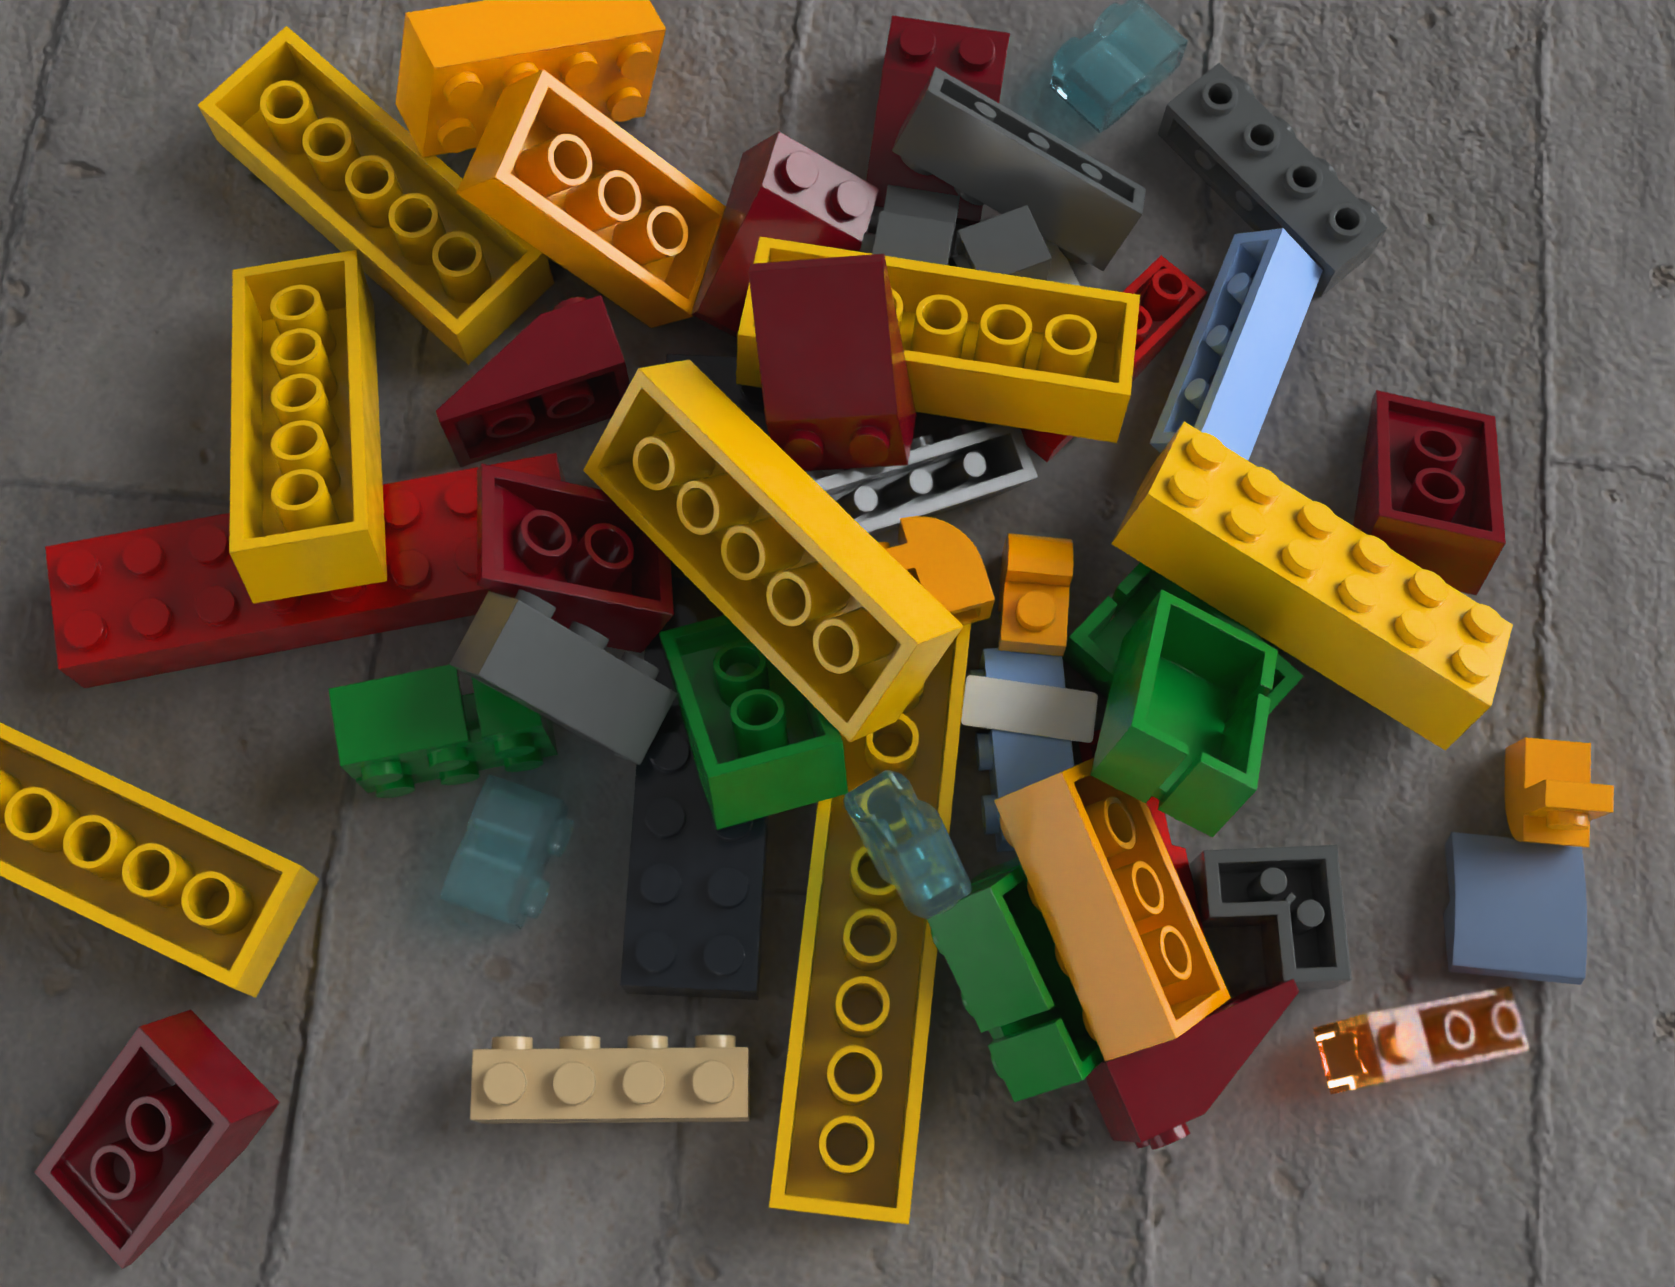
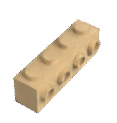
(610, 1083)

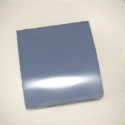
(1515, 909)

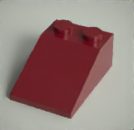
(910, 58)
(781, 195)
(832, 362)
(542, 384)
(1433, 487)
(573, 553)
(1162, 1087)
(155, 1134)

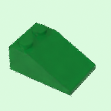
(749, 726)

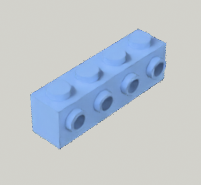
(1242, 341)

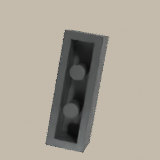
(565, 674)

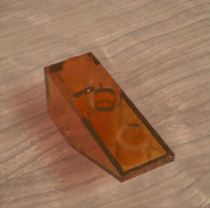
(1420, 1039)

